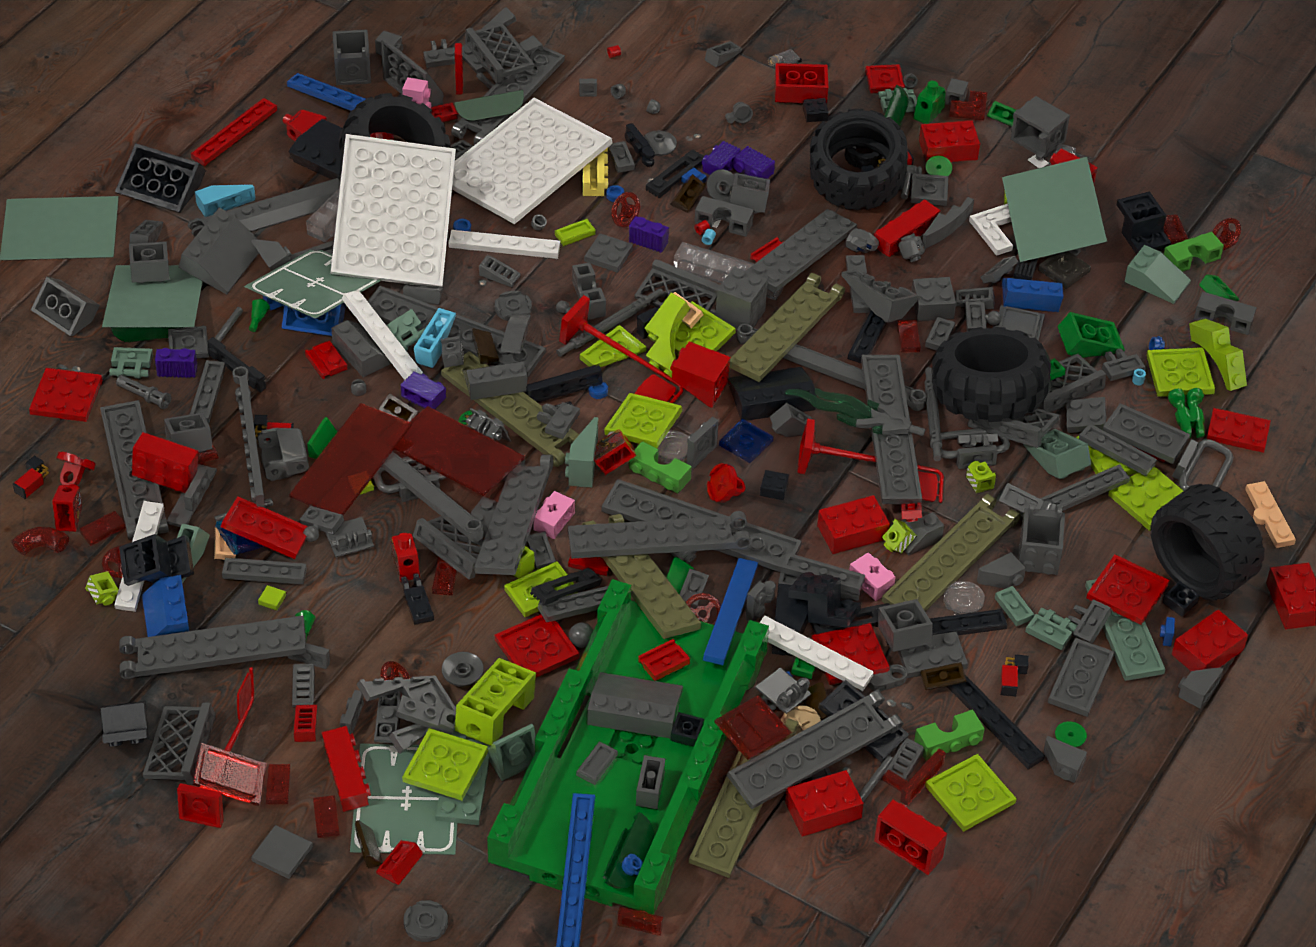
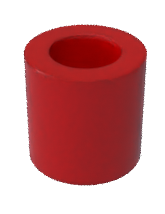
(613, 51)
(701, 227)

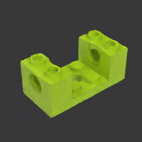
(483, 707)

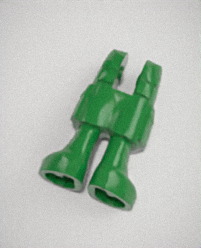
(1190, 417)

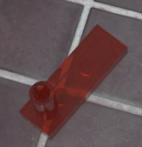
(444, 578)
(911, 788)

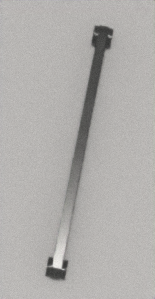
(832, 367)
(434, 497)

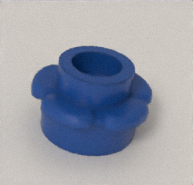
(1156, 343)
(628, 867)

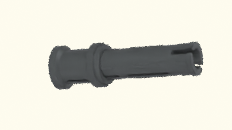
(150, 394)

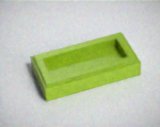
(575, 232)

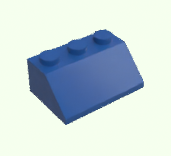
(1032, 294)
(322, 325)
(165, 607)

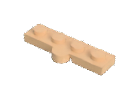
(1268, 513)

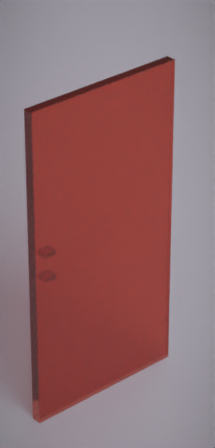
(457, 451)
(350, 459)

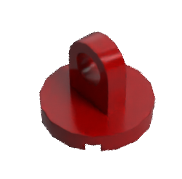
(73, 465)
(724, 483)

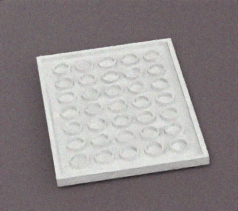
(526, 160)
(393, 211)

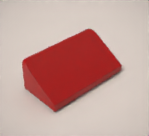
(400, 861)

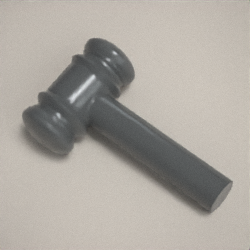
(910, 170)

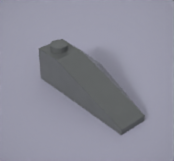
(880, 297)

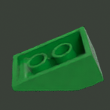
(1089, 335)

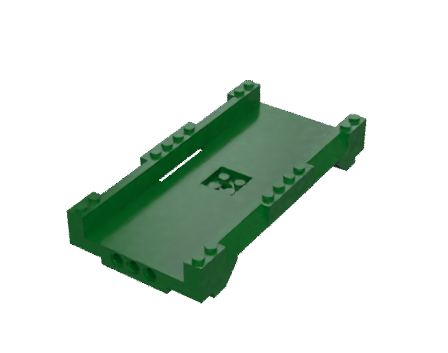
(534, 827)

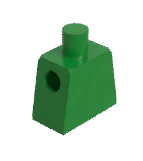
(930, 103)

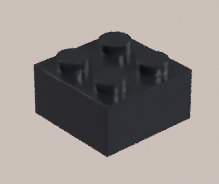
(815, 110)
(642, 320)
(774, 485)
(1180, 598)
(686, 729)

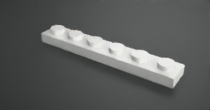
(504, 244)
(380, 333)
(147, 525)
(817, 654)

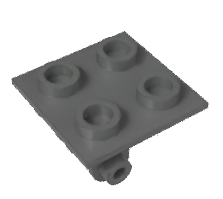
(491, 428)
(350, 537)
(784, 690)

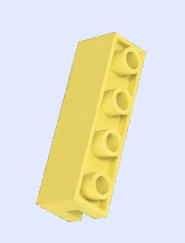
(594, 174)

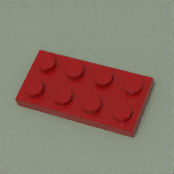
(265, 527)

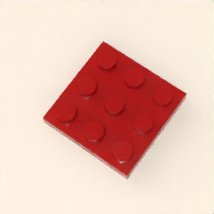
(66, 394)
(1128, 589)
(856, 644)
(537, 645)

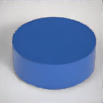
(613, 192)
(462, 225)
(599, 391)

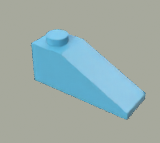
(223, 196)
(429, 345)

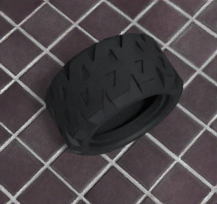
(858, 188)
(1207, 541)

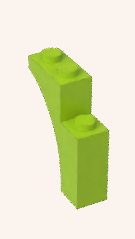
(663, 331)
(1216, 341)

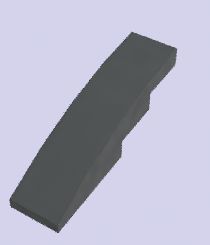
(946, 224)
(515, 333)

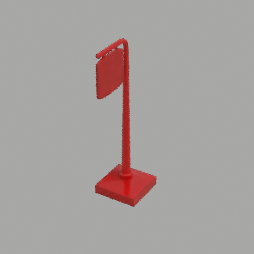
(652, 387)
(809, 446)
(206, 805)

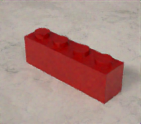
(913, 221)
(345, 768)

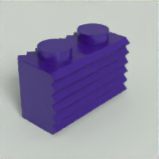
(720, 158)
(753, 163)
(648, 234)
(176, 362)
(423, 391)

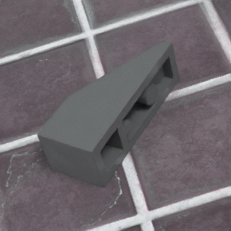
(146, 232)

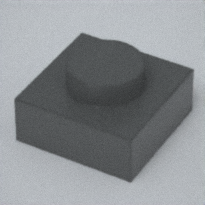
(587, 87)

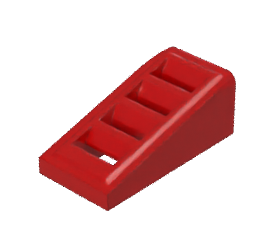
(305, 735)

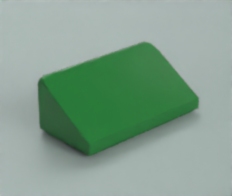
(1001, 113)
(1214, 285)
(321, 438)
(678, 573)

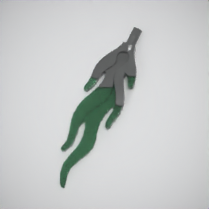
(880, 417)

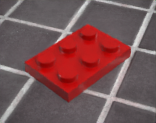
(1238, 430)

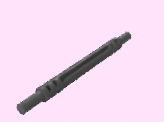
(611, 321)
(933, 416)

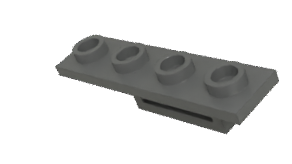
(191, 499)

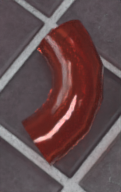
(40, 537)

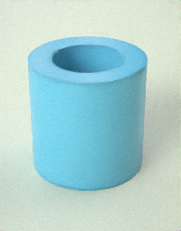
(708, 236)
(1138, 376)

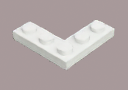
(987, 226)

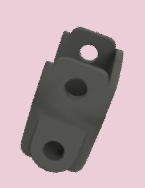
(284, 452)

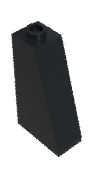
(790, 613)

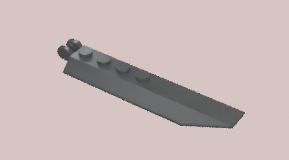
(278, 208)

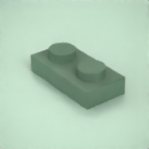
(1014, 606)

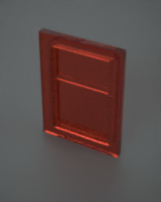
(752, 727)
(230, 774)

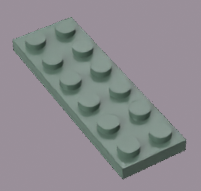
(1132, 646)
(470, 808)

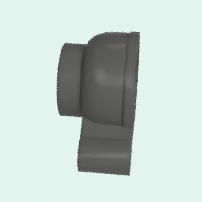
(741, 113)

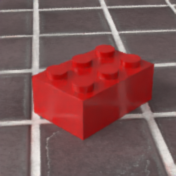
(800, 82)
(951, 140)
(164, 462)
(852, 524)
(1294, 594)
(1210, 643)
(824, 803)
(910, 836)

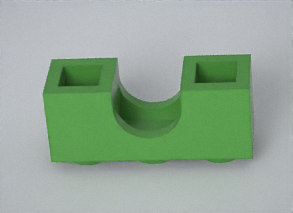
(1205, 247)
(671, 476)
(966, 731)

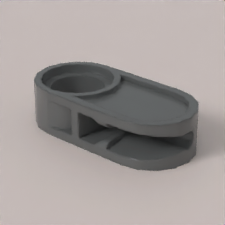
(886, 681)

